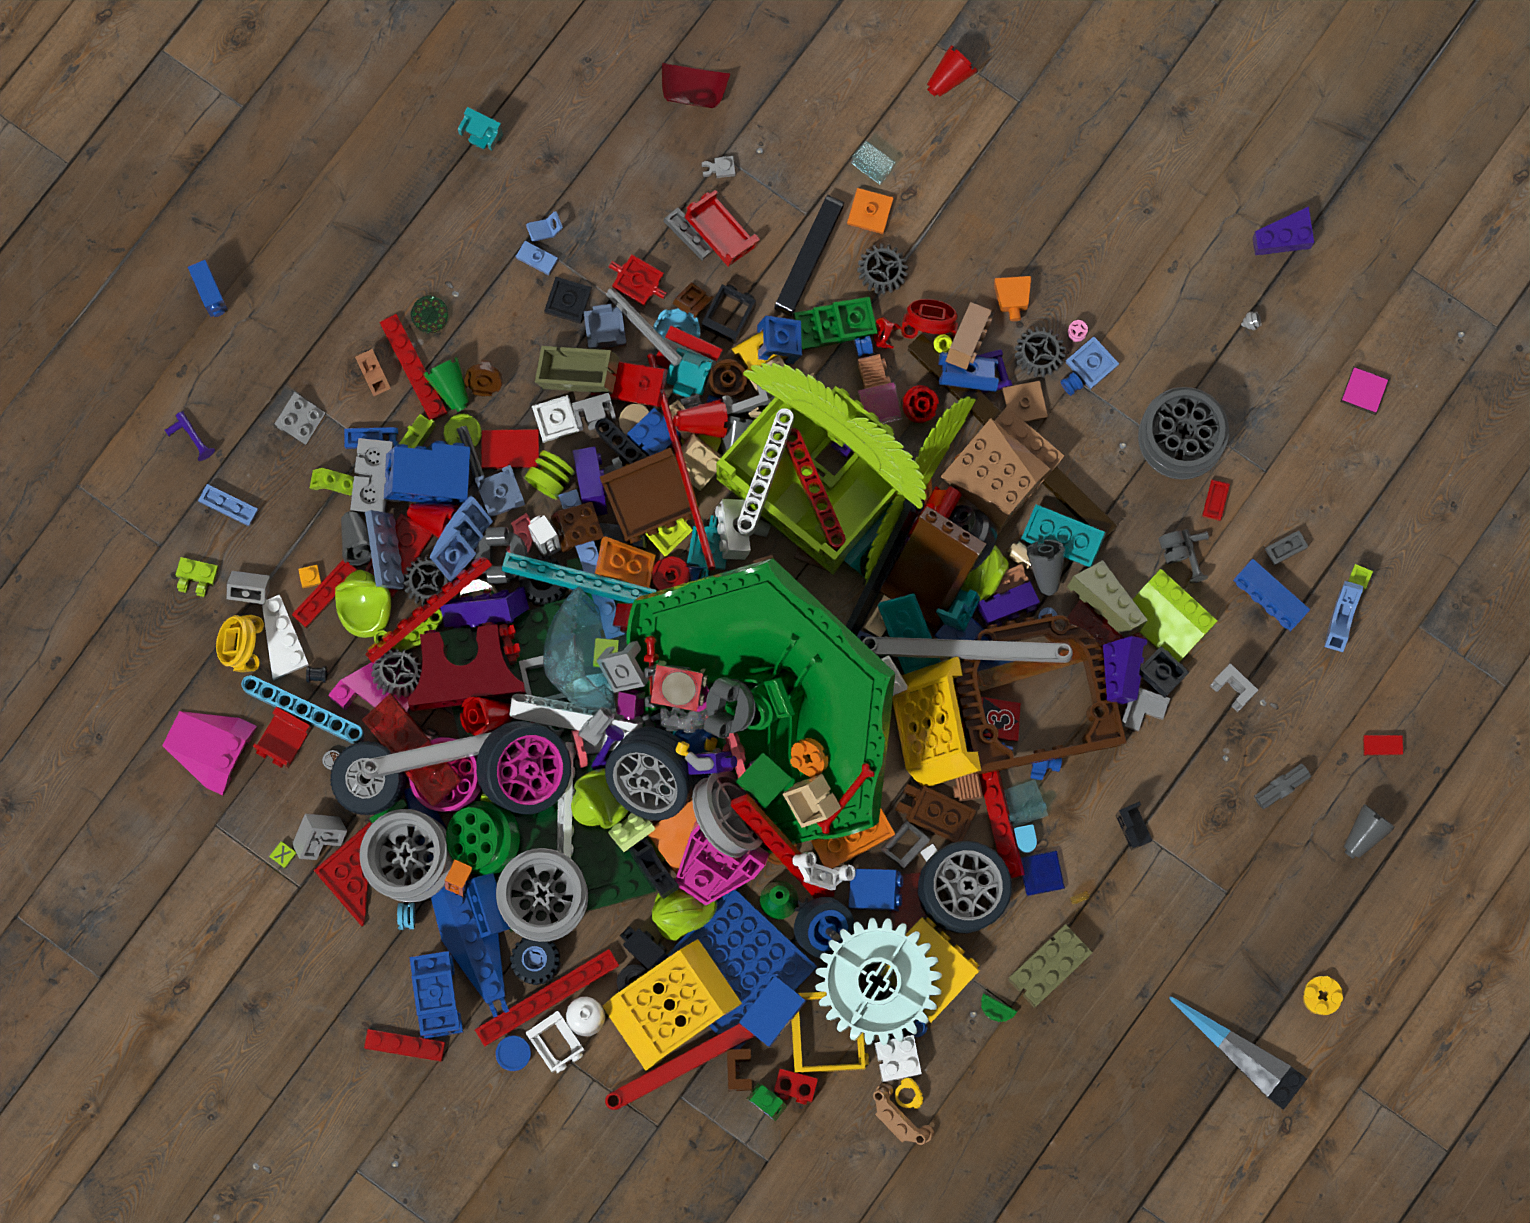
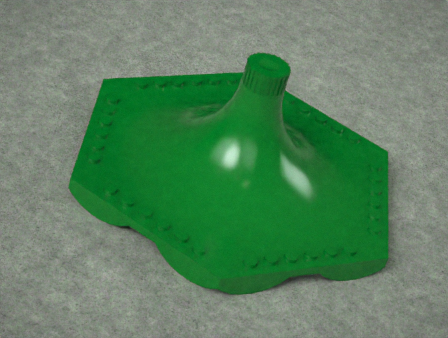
(765, 627)

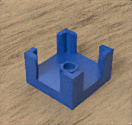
(780, 338)

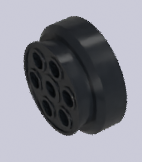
(978, 525)

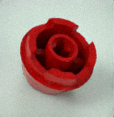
(919, 403)

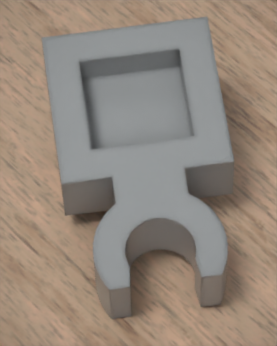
(722, 167)

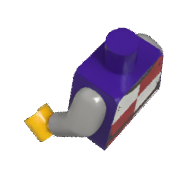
(707, 762)

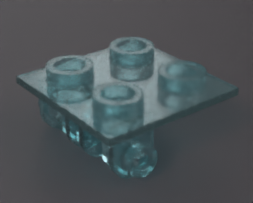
(1025, 803)

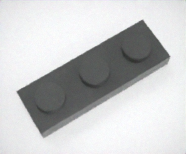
(684, 230)

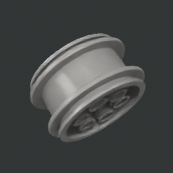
(375, 855)
(515, 875)

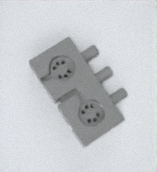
(369, 484)

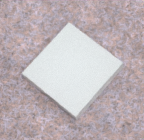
(555, 418)

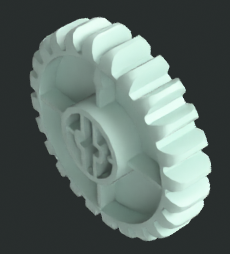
(848, 965)

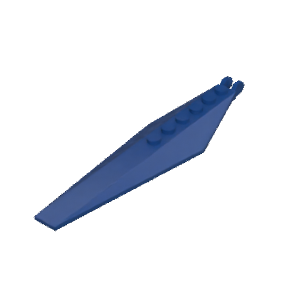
(460, 934)

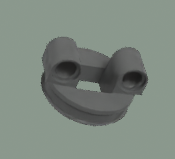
(499, 537)
(720, 722)

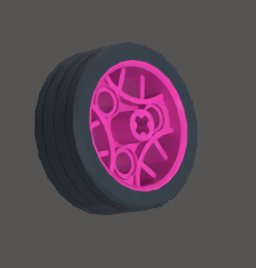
(523, 767)

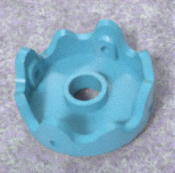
(677, 319)

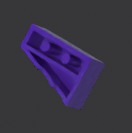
(1285, 235)
(588, 475)

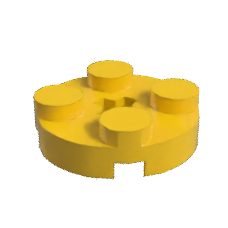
(1323, 984)

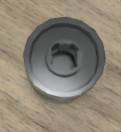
(1174, 547)

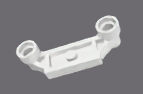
(821, 875)

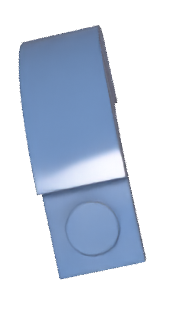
(1342, 616)

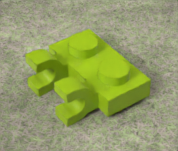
(195, 571)

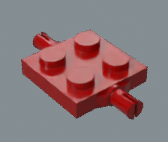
(637, 280)

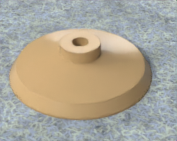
(631, 416)

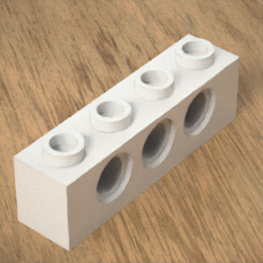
(544, 536)

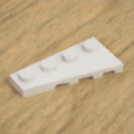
(283, 644)

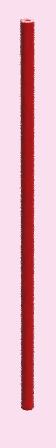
(685, 475)

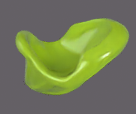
(988, 575)
(362, 605)
(594, 802)
(681, 914)

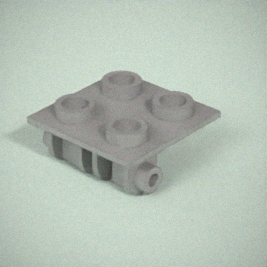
(299, 418)

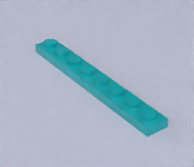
(573, 578)

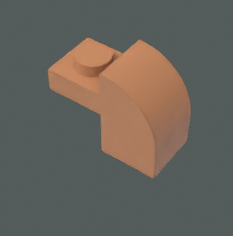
(372, 372)

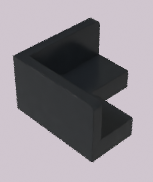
(1133, 826)

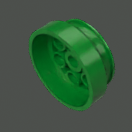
(471, 838)

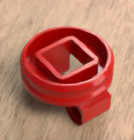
(929, 317)

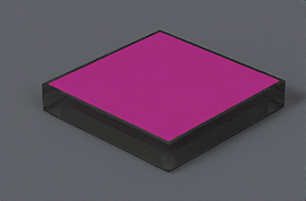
(1364, 390)

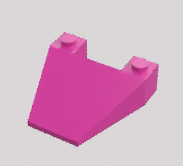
(362, 684)
(711, 874)

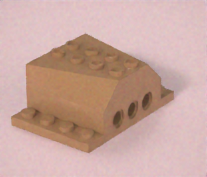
(1001, 468)

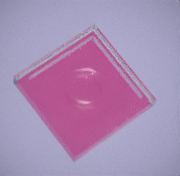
(882, 402)

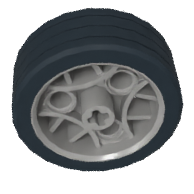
(650, 774)
(994, 871)

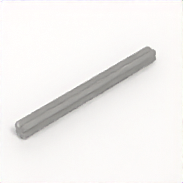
(644, 326)

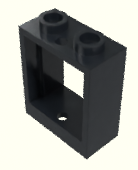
(720, 330)

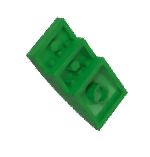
(836, 323)

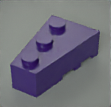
(1008, 605)
(1122, 668)

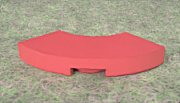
(521, 529)

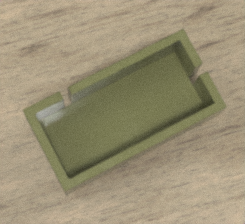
(580, 371)
(1050, 965)

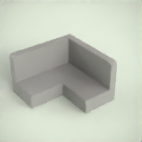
(1146, 703)
(316, 832)

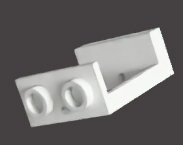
(552, 1063)

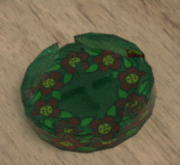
(429, 314)

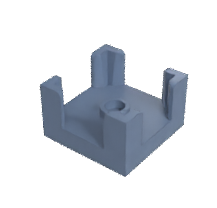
(500, 492)

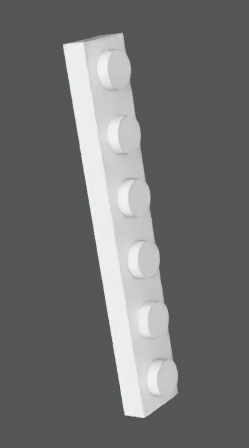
(564, 823)

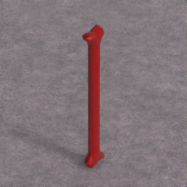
(866, 772)

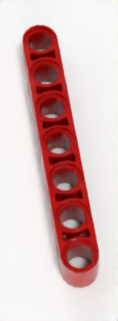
(814, 498)

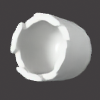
(585, 1016)

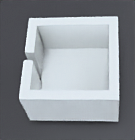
(898, 1058)

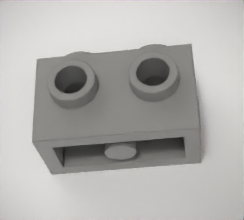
(248, 587)

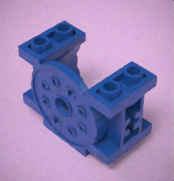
(435, 995)

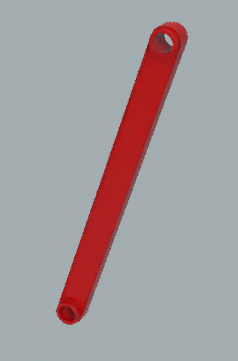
(679, 1066)

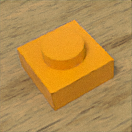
(309, 576)

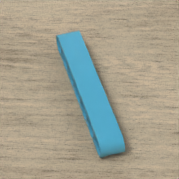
(296, 703)

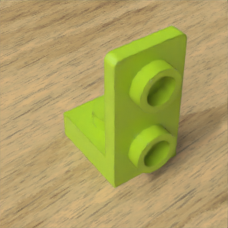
(331, 480)

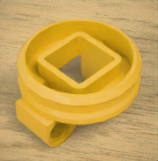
(247, 628)

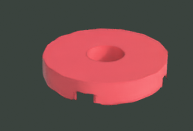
(578, 742)

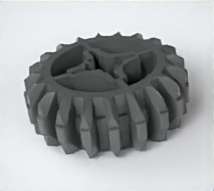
(890, 265)
(1033, 347)
(435, 575)
(383, 667)

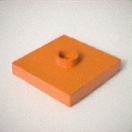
(870, 211)

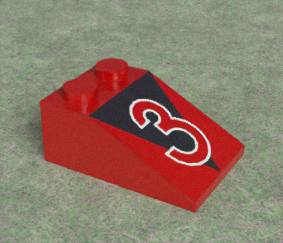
(1003, 715)

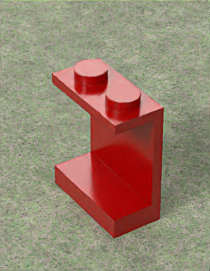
(282, 738)

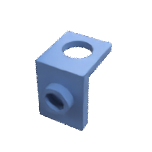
(544, 228)

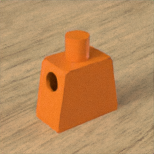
(1013, 295)

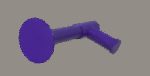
(204, 452)
(613, 733)

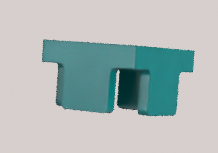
(483, 129)
(690, 374)

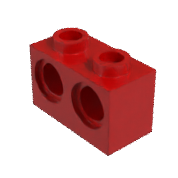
(796, 1081)

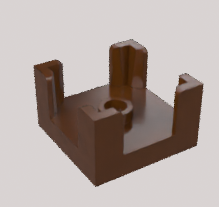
(733, 1056)

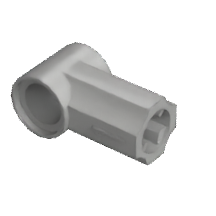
(594, 729)

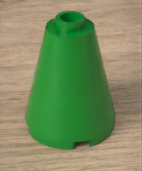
(449, 384)
(776, 907)

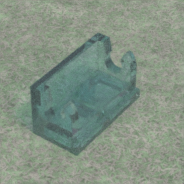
(872, 162)

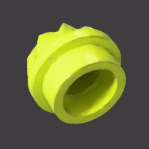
(942, 343)

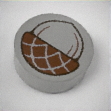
(329, 757)

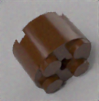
(727, 369)

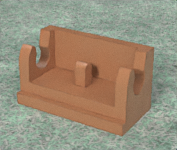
(1011, 579)

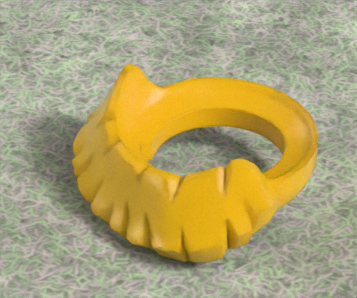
(909, 1083)

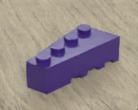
(484, 608)

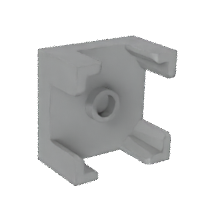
(622, 668)
(1238, 683)

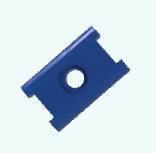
(977, 376)

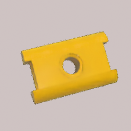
(749, 351)

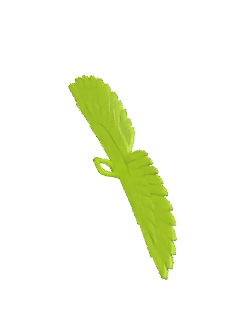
(858, 434)
(928, 460)

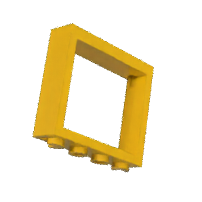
(797, 1054)

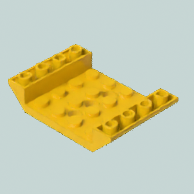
(936, 751)
(698, 994)

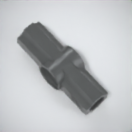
(1282, 786)

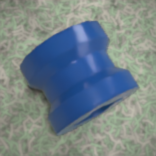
(863, 346)
(1071, 384)

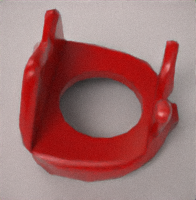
(881, 324)

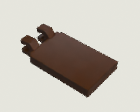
(937, 813)

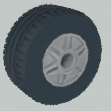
(355, 791)

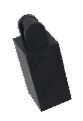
(643, 948)

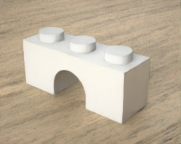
(732, 542)

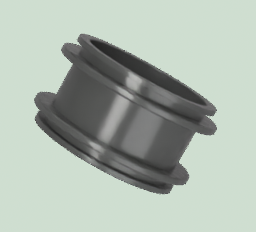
(1161, 455)

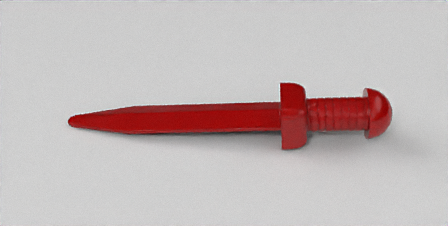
(651, 656)

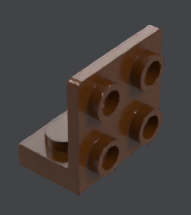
(576, 526)

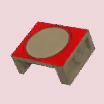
(678, 687)

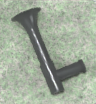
(1197, 576)

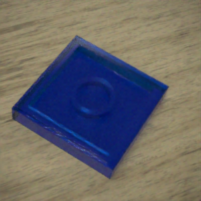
(1042, 873)

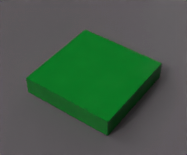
(764, 780)

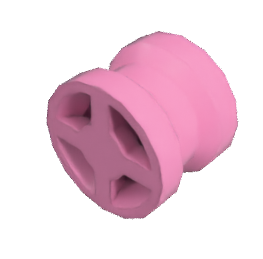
(1079, 327)

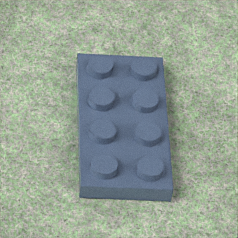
(384, 550)

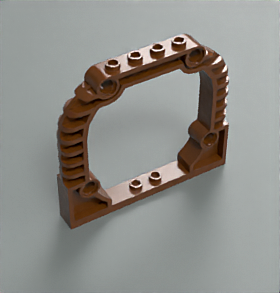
(1102, 732)

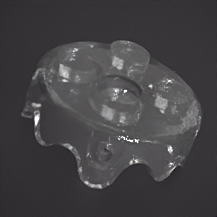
(686, 721)

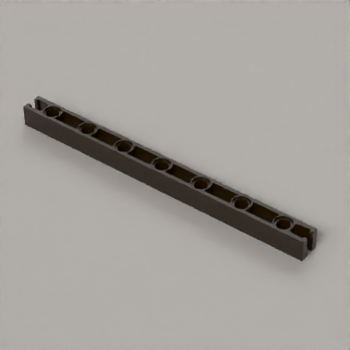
(983, 409)

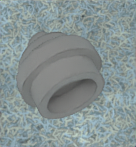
(1252, 321)

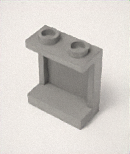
(742, 408)

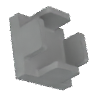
(593, 410)

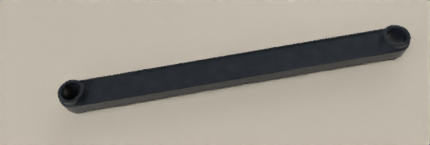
(883, 566)

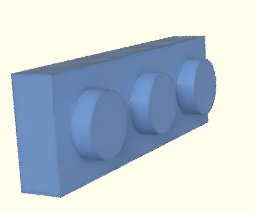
(228, 505)

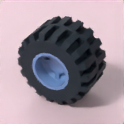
(535, 961)

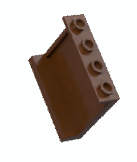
(647, 495)

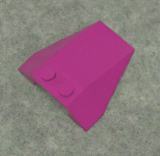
(208, 746)

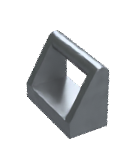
(914, 851)

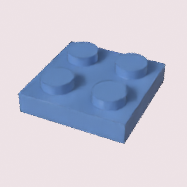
(1092, 363)

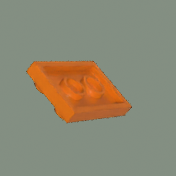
(624, 563)

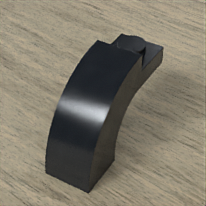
(652, 868)

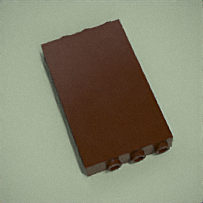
(933, 565)

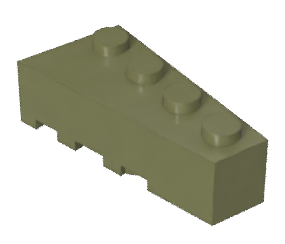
(1108, 598)

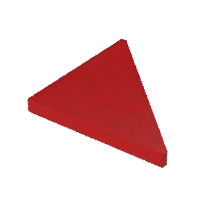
(345, 876)

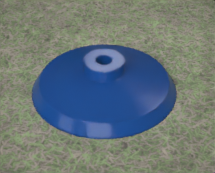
(513, 1053)

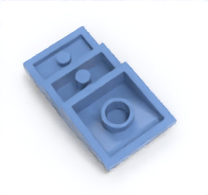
(460, 538)

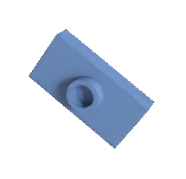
(536, 258)

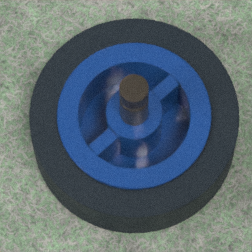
(821, 922)

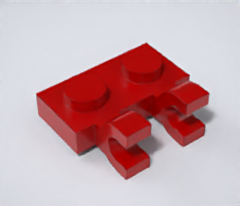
(511, 651)

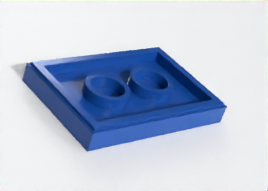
(772, 1011)

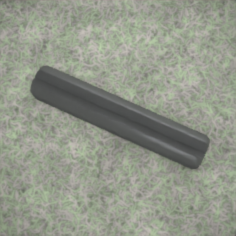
(473, 461)

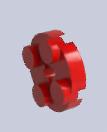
(667, 565)

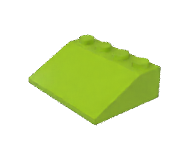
(1172, 616)

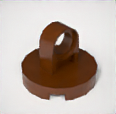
(483, 379)

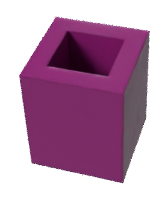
(631, 703)

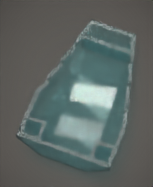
(570, 653)

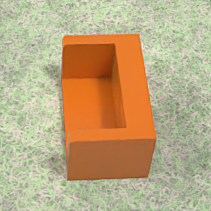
(457, 877)

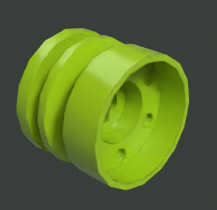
(550, 473)

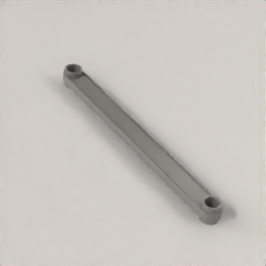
(969, 649)
(429, 755)

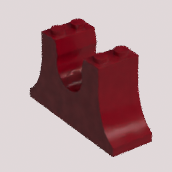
(449, 684)

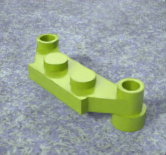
(413, 640)

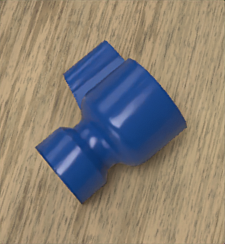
(1039, 769)

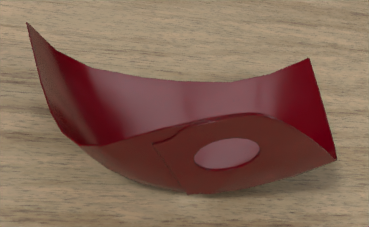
(693, 85)

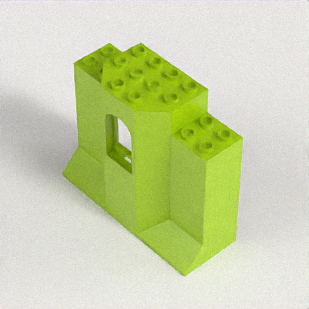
(854, 492)

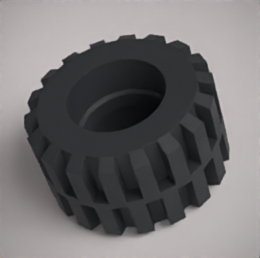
(538, 596)

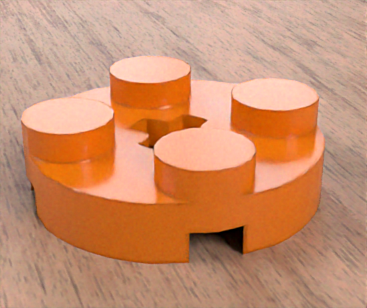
(801, 761)

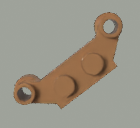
(896, 1120)

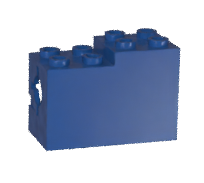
(428, 473)

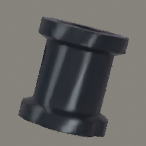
(316, 674)

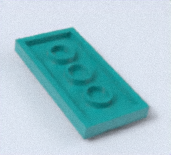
(1079, 539)
(905, 620)

